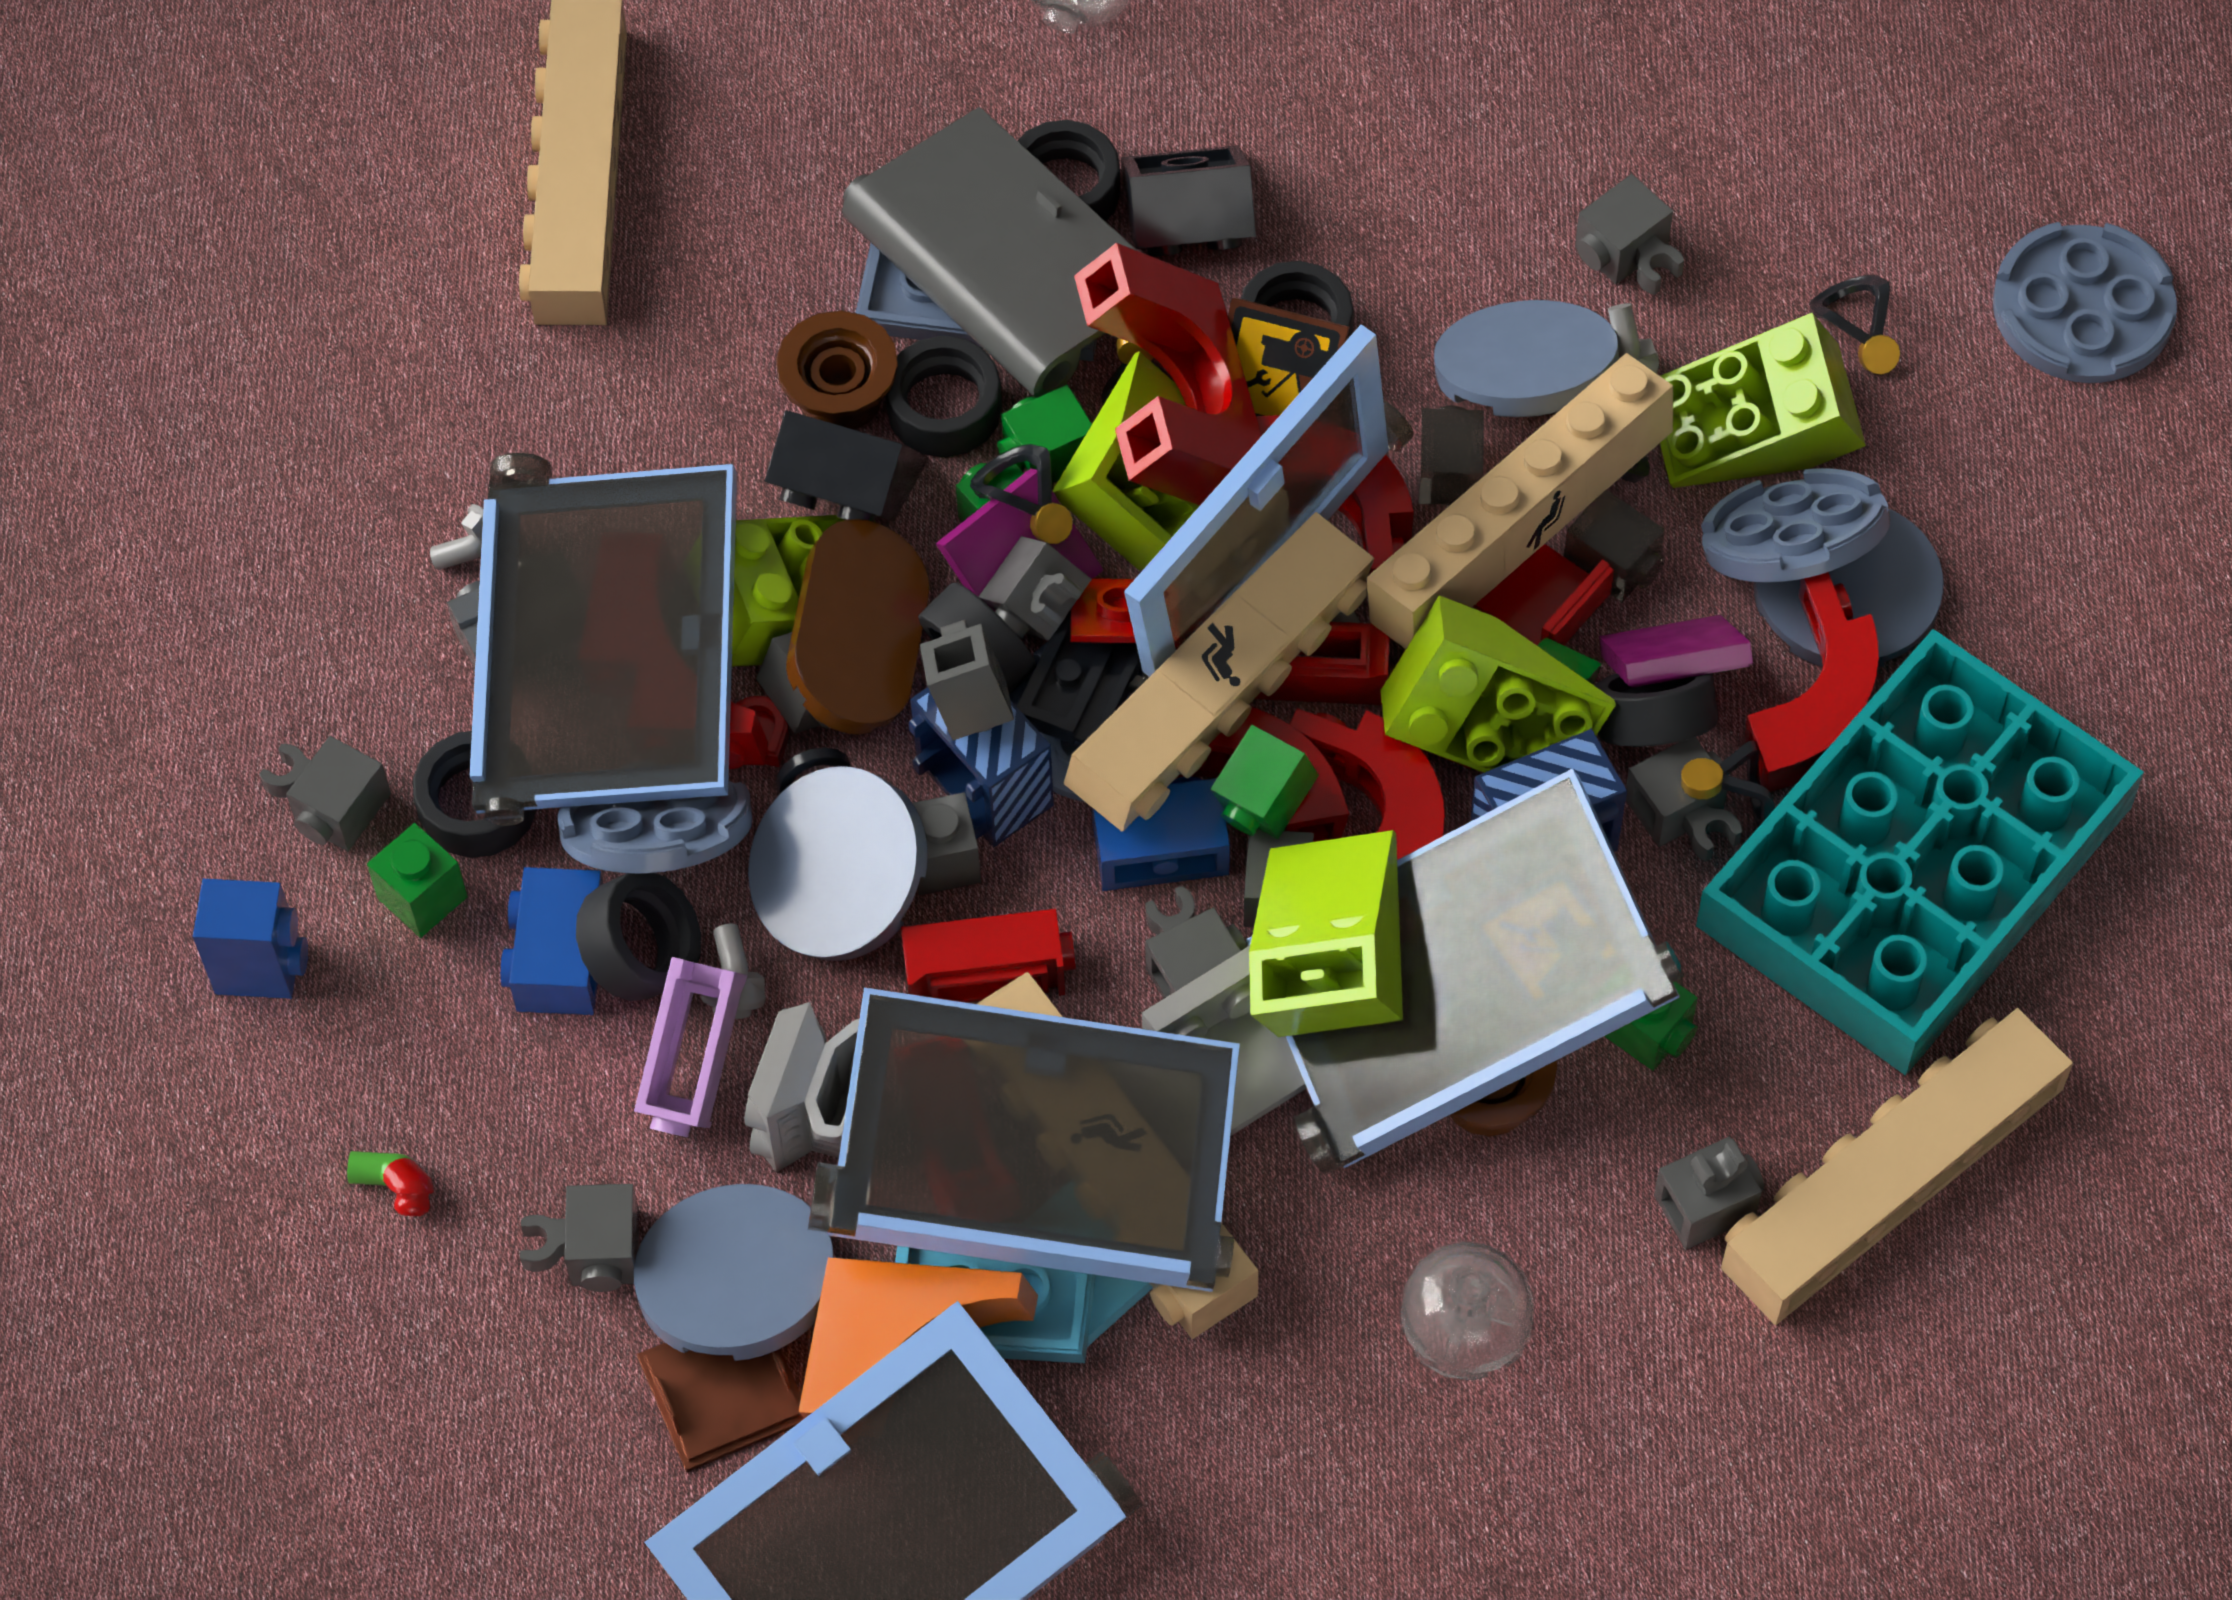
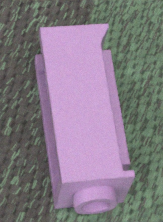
(684, 978)

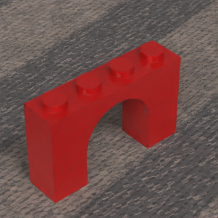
(1189, 333)

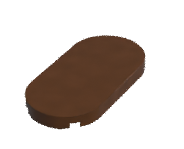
(858, 626)

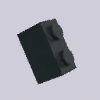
(1189, 199)
(842, 467)

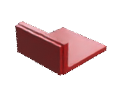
(1548, 596)
(1102, 613)

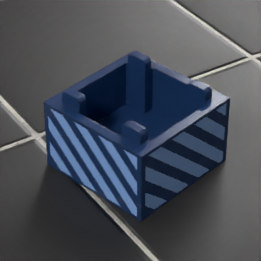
(1578, 752)
(1000, 770)

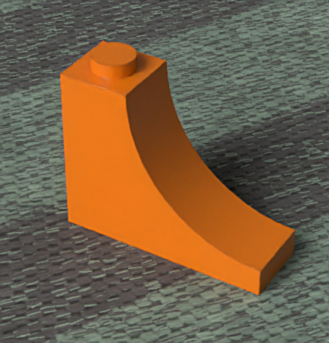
(879, 1305)

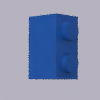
(1176, 844)
(249, 938)
(546, 961)

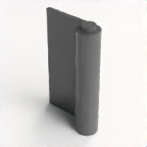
(989, 243)

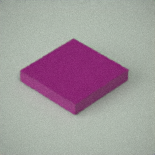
(987, 537)
(1676, 651)

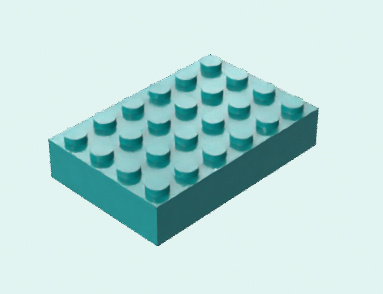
(1918, 850)

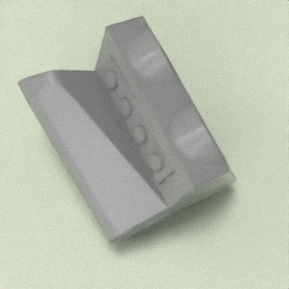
(800, 1089)

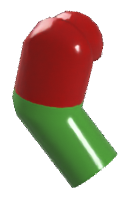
(396, 1172)

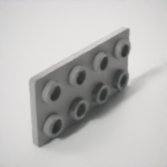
(1219, 1009)

